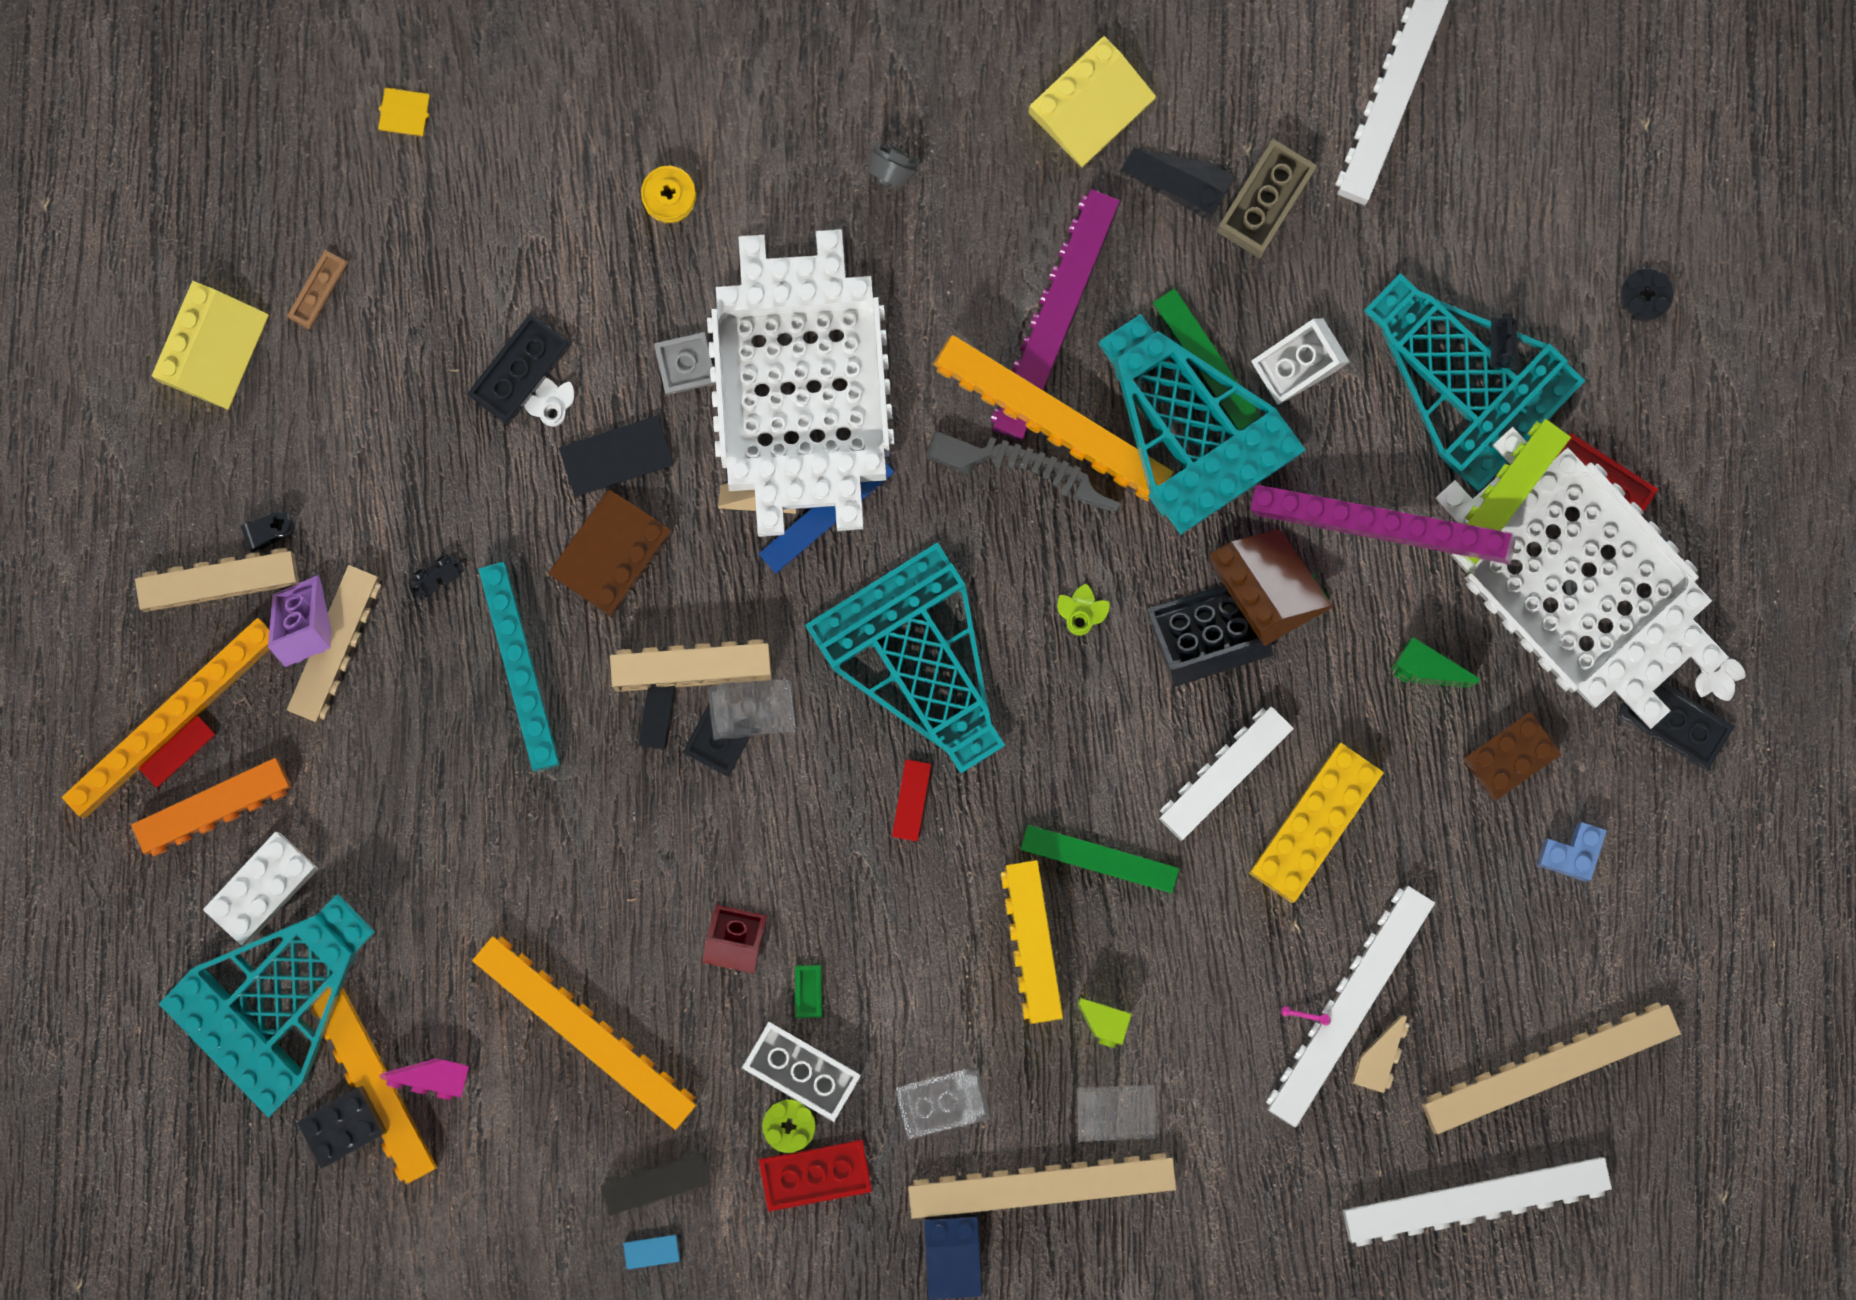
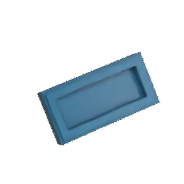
(651, 1252)

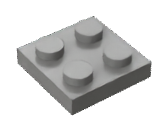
(684, 363)

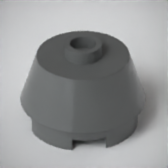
(892, 165)

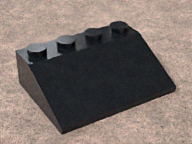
(1204, 636)

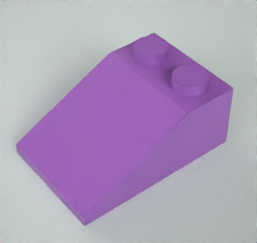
(299, 622)

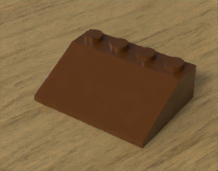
(610, 553)
(1269, 584)

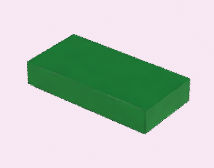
(808, 991)

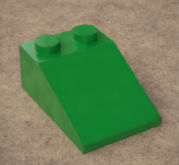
(1426, 666)

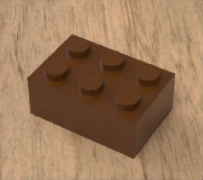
(1511, 756)

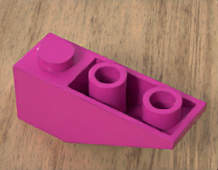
(435, 1075)

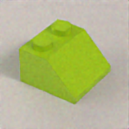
(1105, 1022)

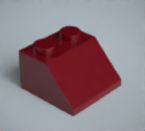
(734, 939)

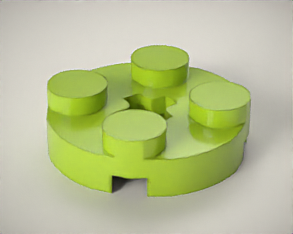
(797, 1138)

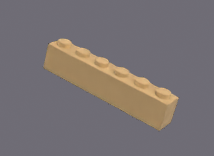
(216, 581)
(323, 670)

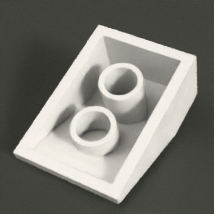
(1300, 360)

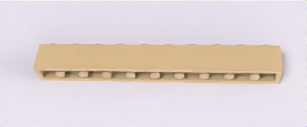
(1551, 1068)
(1041, 1187)

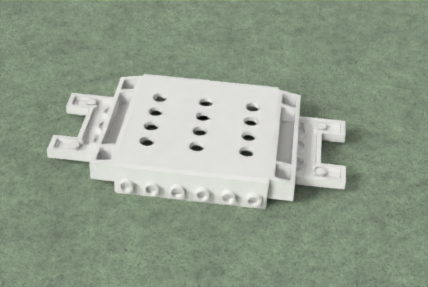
(797, 298)
(1642, 645)

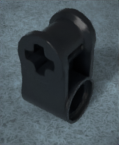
(262, 531)

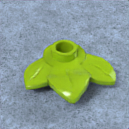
(1082, 606)

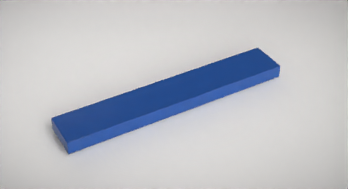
(808, 530)

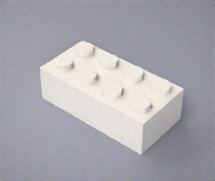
(260, 889)
(801, 1071)

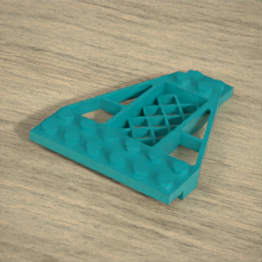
(1529, 398)
(1231, 465)
(885, 608)
(235, 1038)

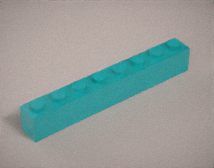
(519, 667)

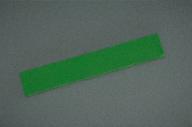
(1194, 340)
(1099, 859)

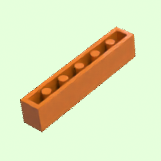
(212, 806)

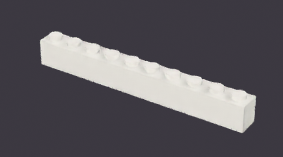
(1391, 99)
(1350, 1006)
(1476, 1200)

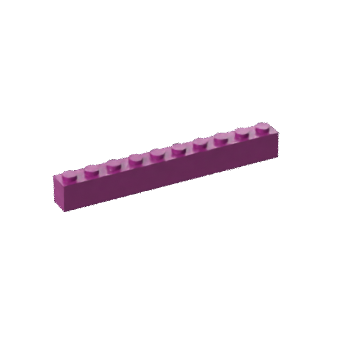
(1061, 300)
(1383, 524)

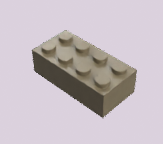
(1266, 198)

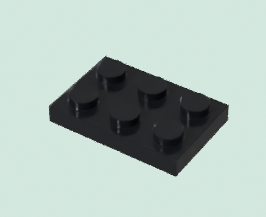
(342, 1127)

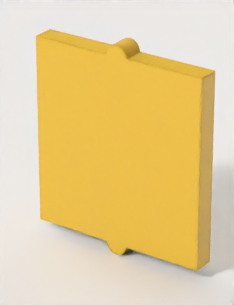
(404, 112)

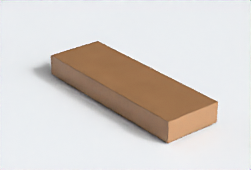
(317, 289)

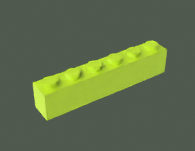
(1518, 478)

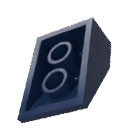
(952, 1257)

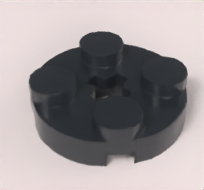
(1637, 282)

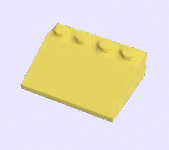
(1092, 102)
(210, 345)

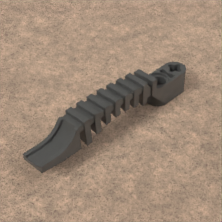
(964, 456)

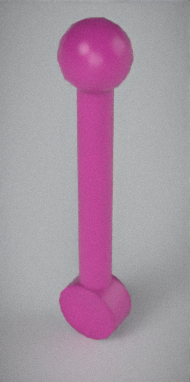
(1324, 1019)

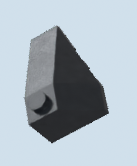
(1185, 181)

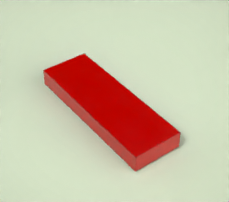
(177, 751)
(911, 800)

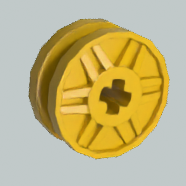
(659, 206)

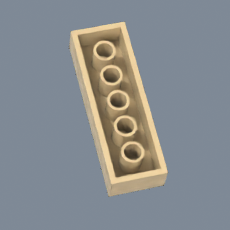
(691, 666)

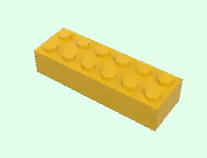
(1316, 822)
(1032, 941)

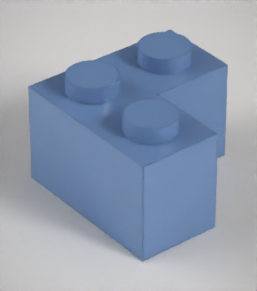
(1576, 859)

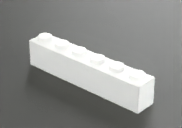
(1226, 773)

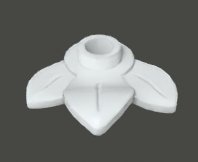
(550, 398)
(1721, 680)

